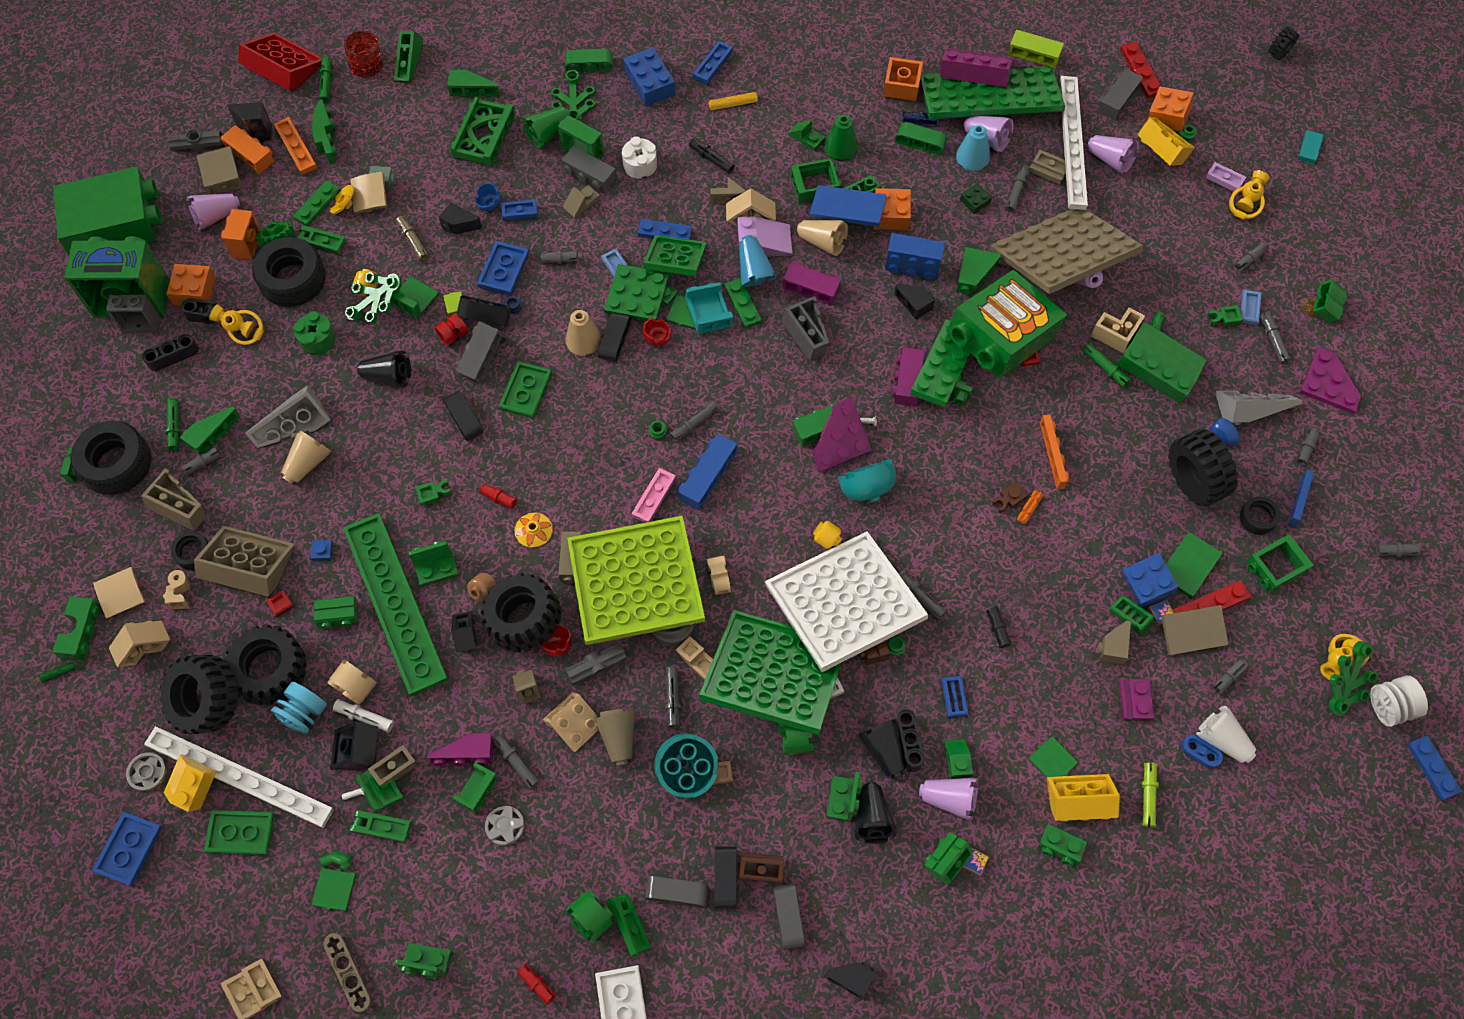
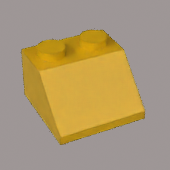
(189, 784)

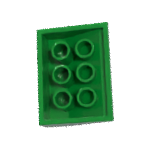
(1162, 362)

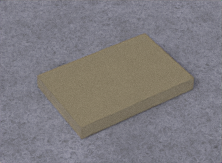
(1194, 630)

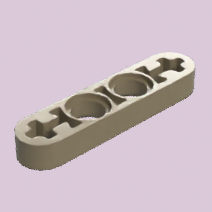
(344, 974)

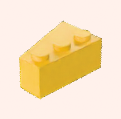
(1165, 142)

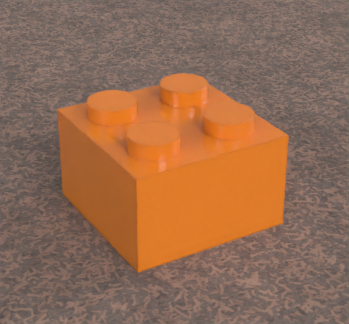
(903, 79)
(1172, 107)
(896, 209)
(240, 234)
(190, 283)

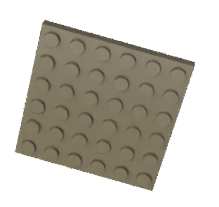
(1066, 249)

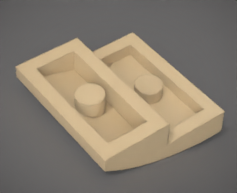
(369, 192)
(119, 592)
(251, 990)

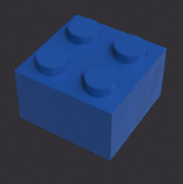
(1150, 581)

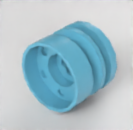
(297, 710)

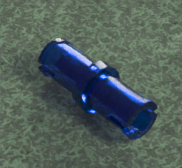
(919, 118)

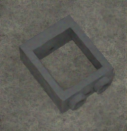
(128, 323)

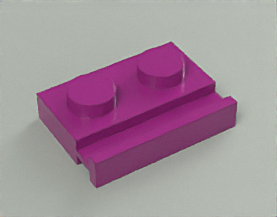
(1136, 699)

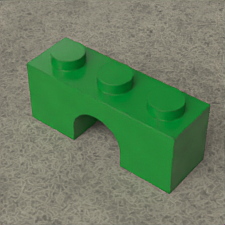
(75, 644)

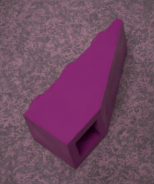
(468, 749)

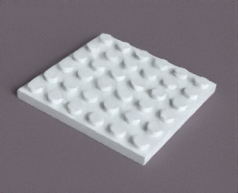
(845, 601)

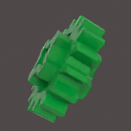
(274, 231)

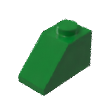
(958, 759)

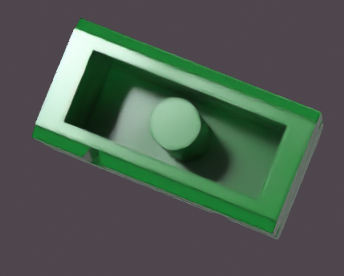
(336, 612)
(948, 858)

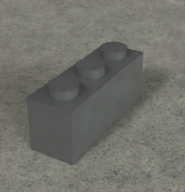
(1119, 94)
(589, 169)

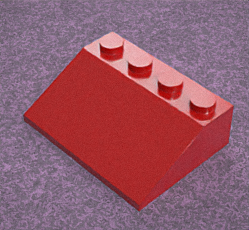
(279, 60)

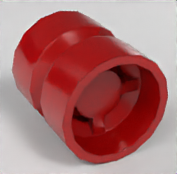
(451, 329)

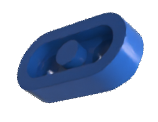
(1201, 751)

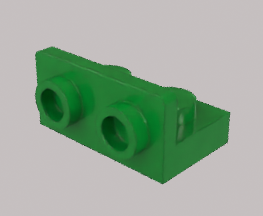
(1062, 845)

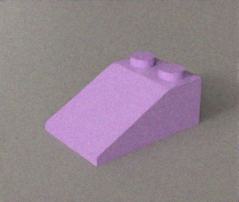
(772, 235)

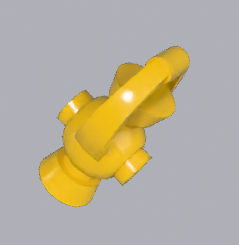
(1251, 192)
(233, 321)
(1331, 667)

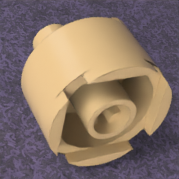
(351, 682)

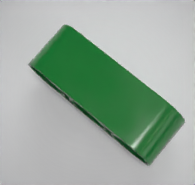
(589, 60)
(921, 138)

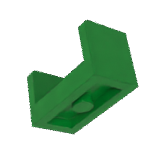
(476, 789)

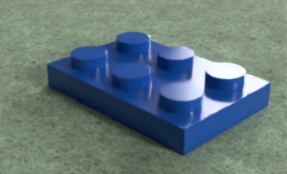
(503, 268)
(127, 849)

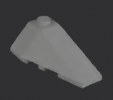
(1247, 408)
(299, 412)

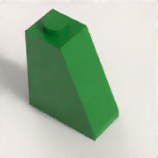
(976, 269)

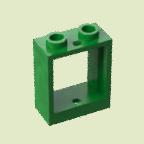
(581, 136)
(811, 169)
(1292, 552)

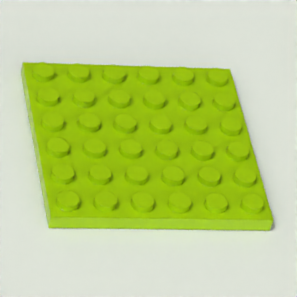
(635, 580)

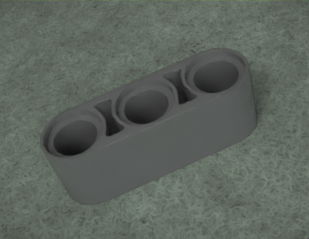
(676, 891)
(788, 916)

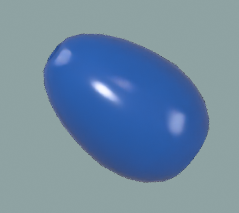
(1226, 431)

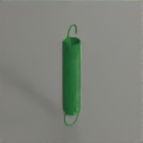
(58, 671)

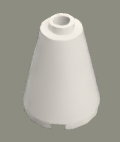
(1227, 735)

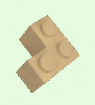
(750, 204)
(1118, 332)
(137, 640)

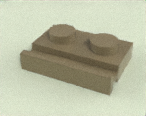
(1048, 167)

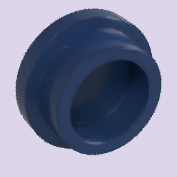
(514, 303)

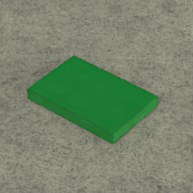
(525, 389)
(1192, 563)
(239, 832)

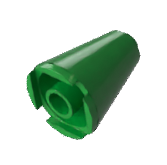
(544, 125)
(842, 139)

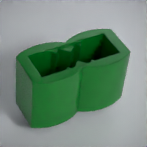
(1330, 301)

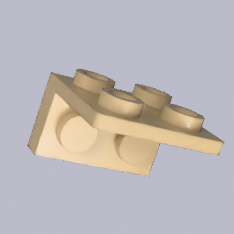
(573, 721)

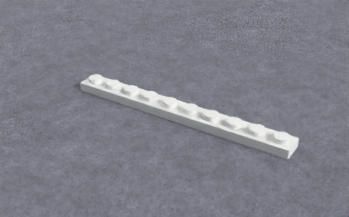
(1073, 144)
(242, 778)

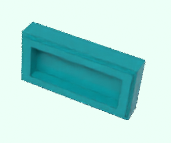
(1310, 147)

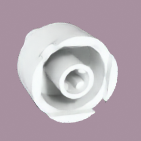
(639, 158)

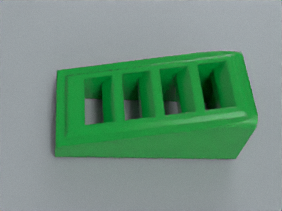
(1139, 628)

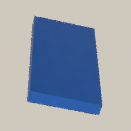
(848, 205)

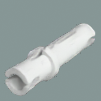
(355, 712)

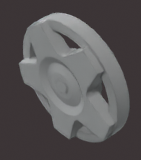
(146, 772)
(504, 825)

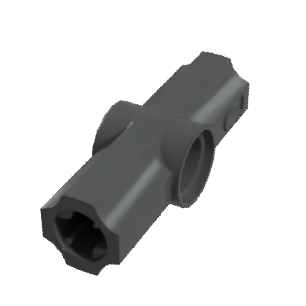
(195, 140)
(596, 664)

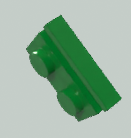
(378, 796)

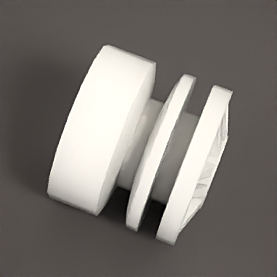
(1399, 700)

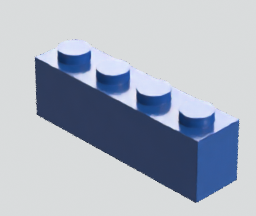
(707, 472)

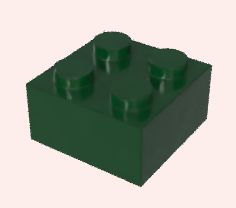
(975, 198)

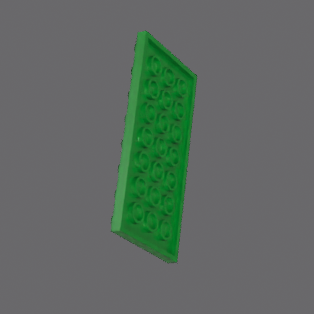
(1027, 92)

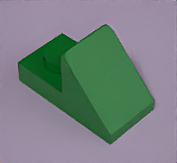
(806, 135)

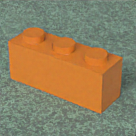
(248, 149)

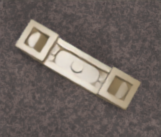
(695, 657)

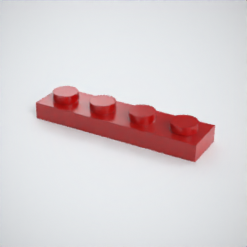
(1140, 66)
(1226, 597)

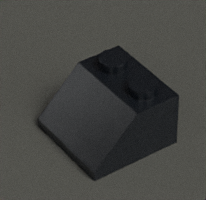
(253, 119)
(354, 747)

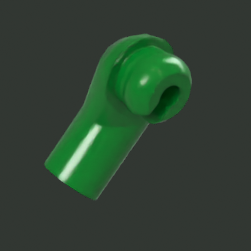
(338, 858)

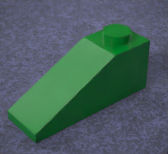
(408, 55)
(471, 85)
(207, 432)

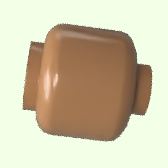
(480, 585)

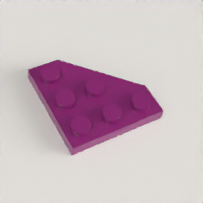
(1330, 382)
(841, 436)

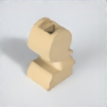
(719, 575)
(178, 585)

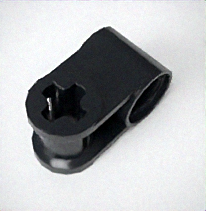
(199, 311)

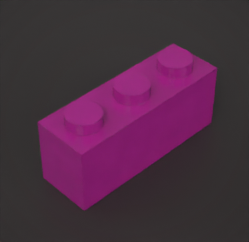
(811, 283)
(910, 366)

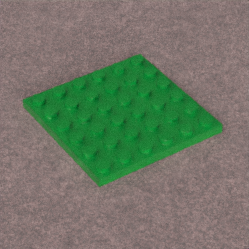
(768, 674)

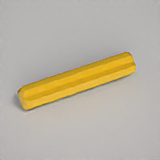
(733, 101)

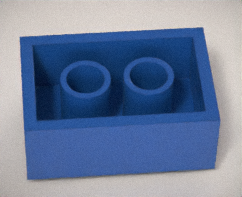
(649, 76)
(914, 256)

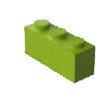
(1035, 49)

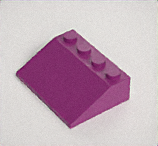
(977, 67)

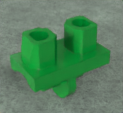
(961, 392)

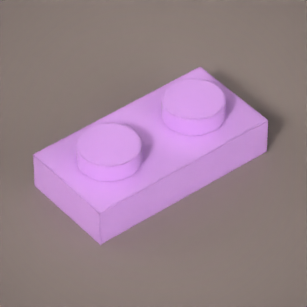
(1225, 177)

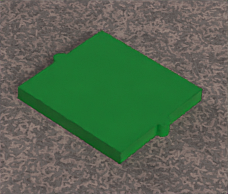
(680, 313)
(1053, 759)
(333, 889)

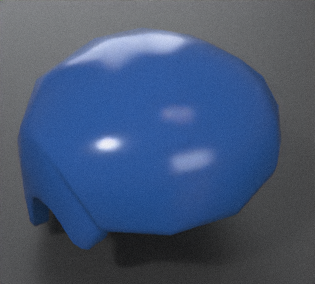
(488, 197)

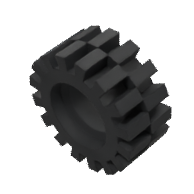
(1283, 43)

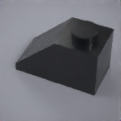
(459, 220)
(914, 299)
(463, 632)
(852, 978)

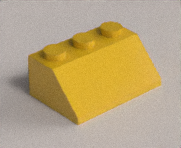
(1083, 797)

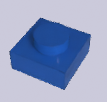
(321, 550)

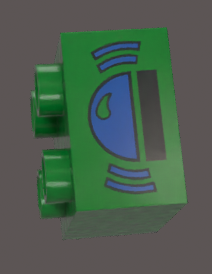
(115, 268)

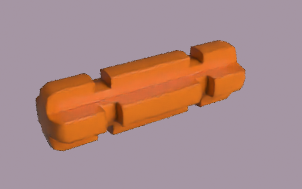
(1029, 507)

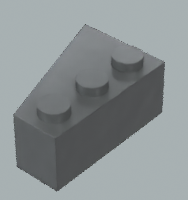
(806, 328)
(480, 351)

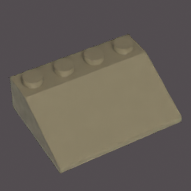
(243, 560)

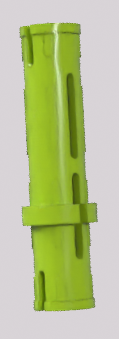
(1150, 785)

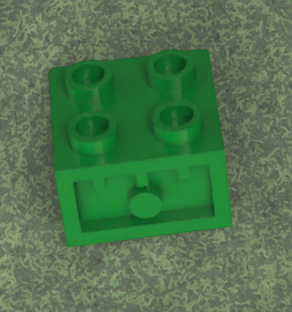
(414, 297)
(434, 563)
(843, 798)
(426, 960)

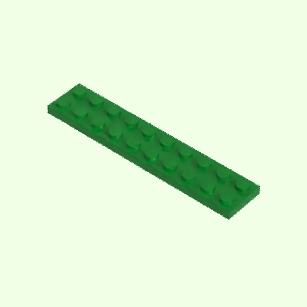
(395, 605)

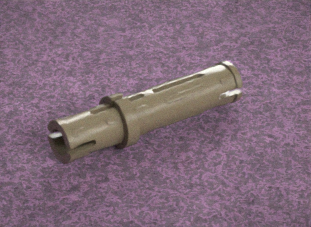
(409, 233)

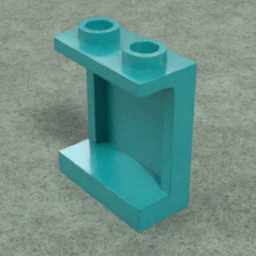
(708, 308)

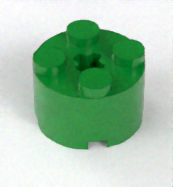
(314, 333)
(794, 740)
(589, 916)

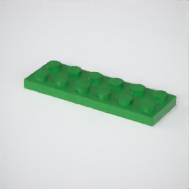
(941, 369)

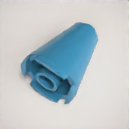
(754, 263)

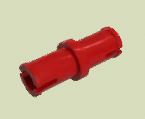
(498, 496)
(536, 984)

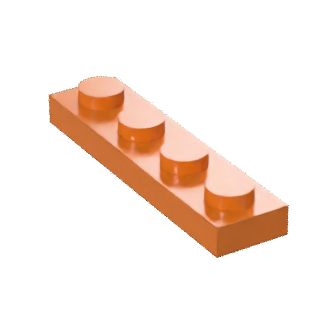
(295, 146)
(1052, 445)

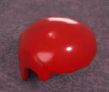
(656, 332)
(559, 642)

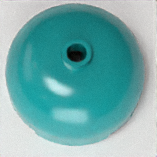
(869, 481)
(695, 775)

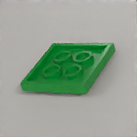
(674, 255)
(637, 292)

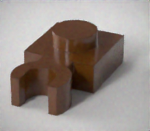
(1010, 496)

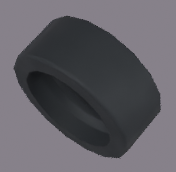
(1250, 524)
(180, 542)

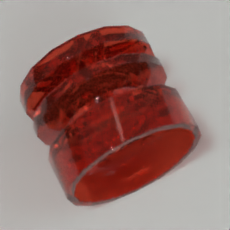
(363, 53)

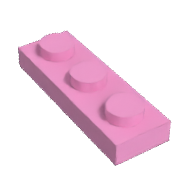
(653, 496)

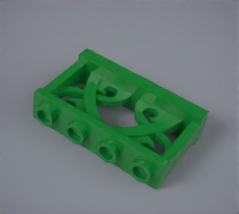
(472, 121)

